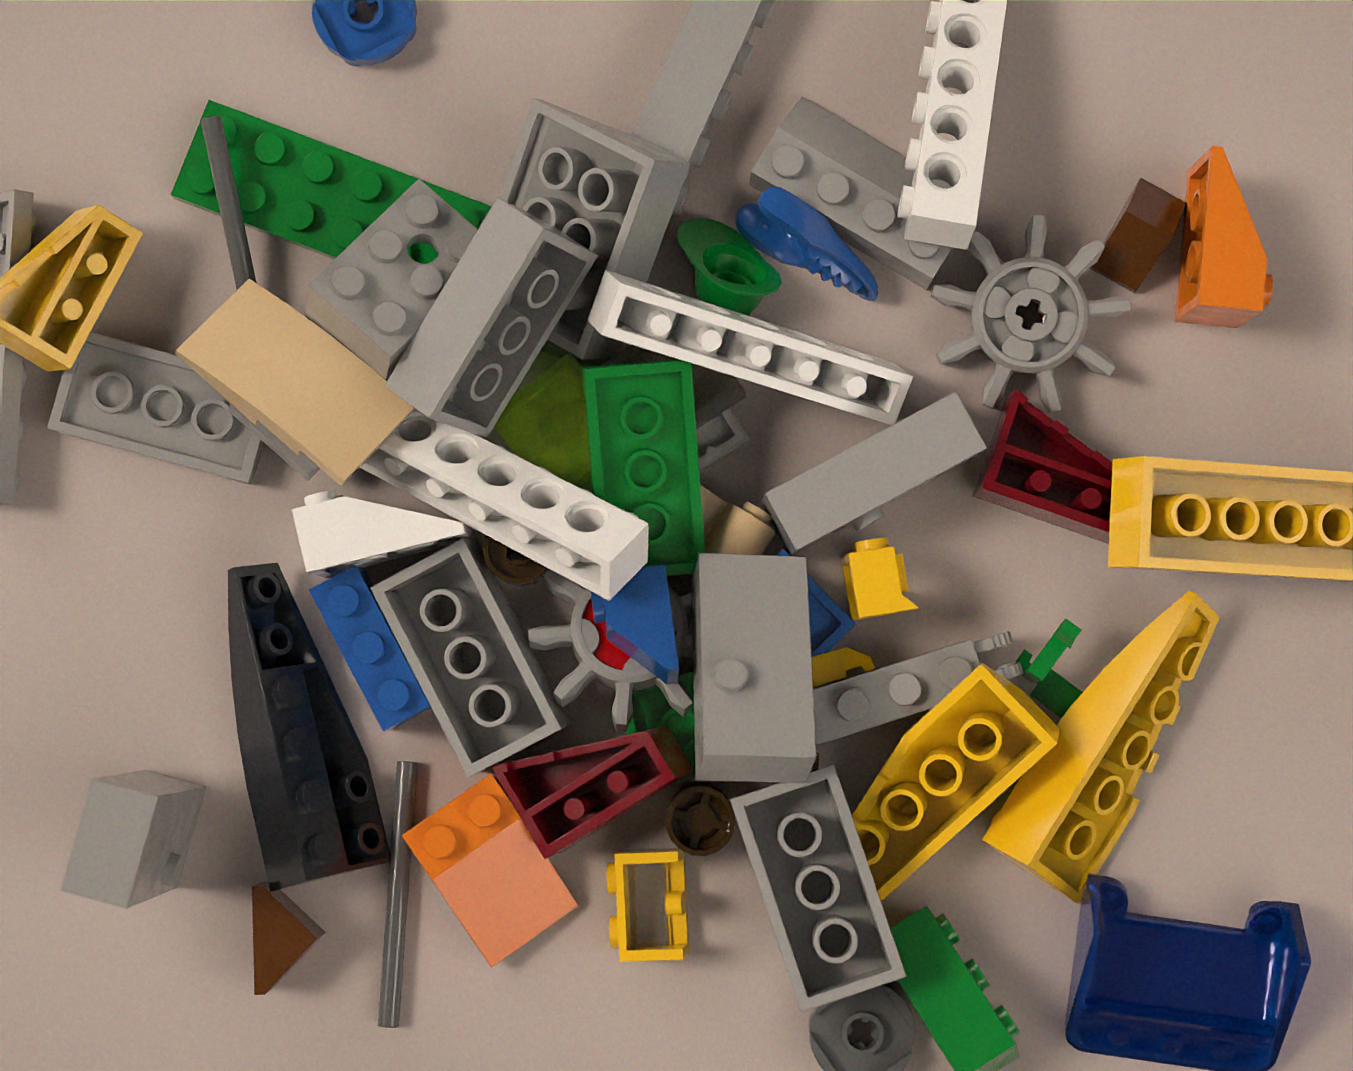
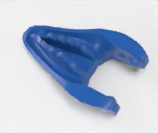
(805, 239)

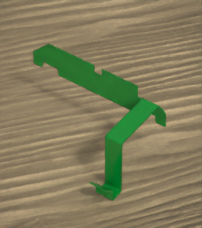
(1052, 688)

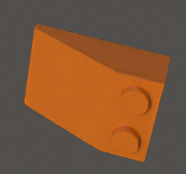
(1221, 253)
(490, 870)

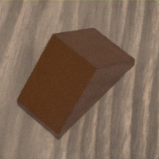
(1139, 235)
(280, 936)

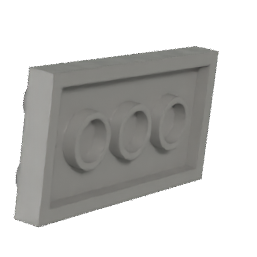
(152, 408)

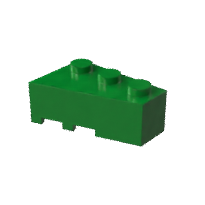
(951, 995)

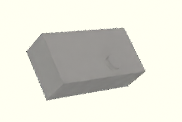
(490, 320)
(873, 474)
(470, 655)
(752, 669)
(132, 837)
(818, 888)

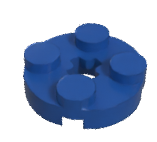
(361, 42)

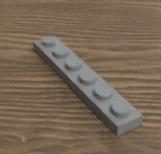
(16, 229)

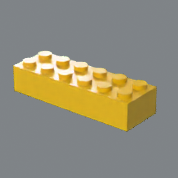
(1231, 519)

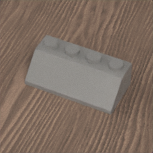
(849, 183)

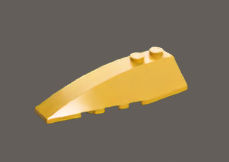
(949, 773)
(1081, 791)

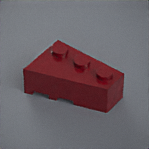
(1046, 472)
(589, 785)

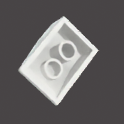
(350, 532)

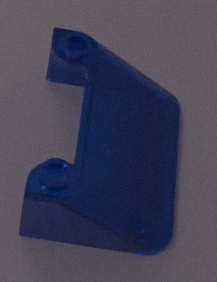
(1184, 986)

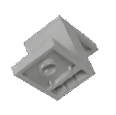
(378, 294)

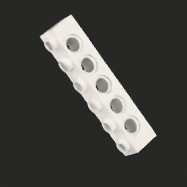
(951, 213)
(748, 348)
(514, 503)

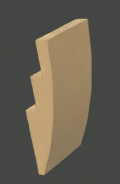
(295, 380)

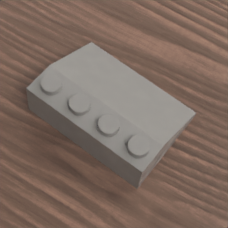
(601, 192)

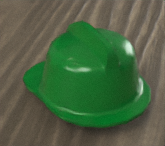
(726, 266)

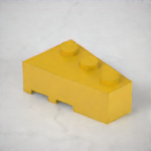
(63, 286)

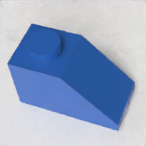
(642, 622)

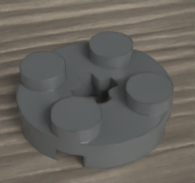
(891, 1037)

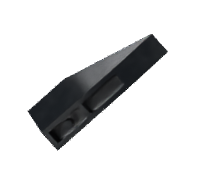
(296, 742)

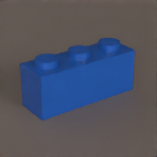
(370, 647)

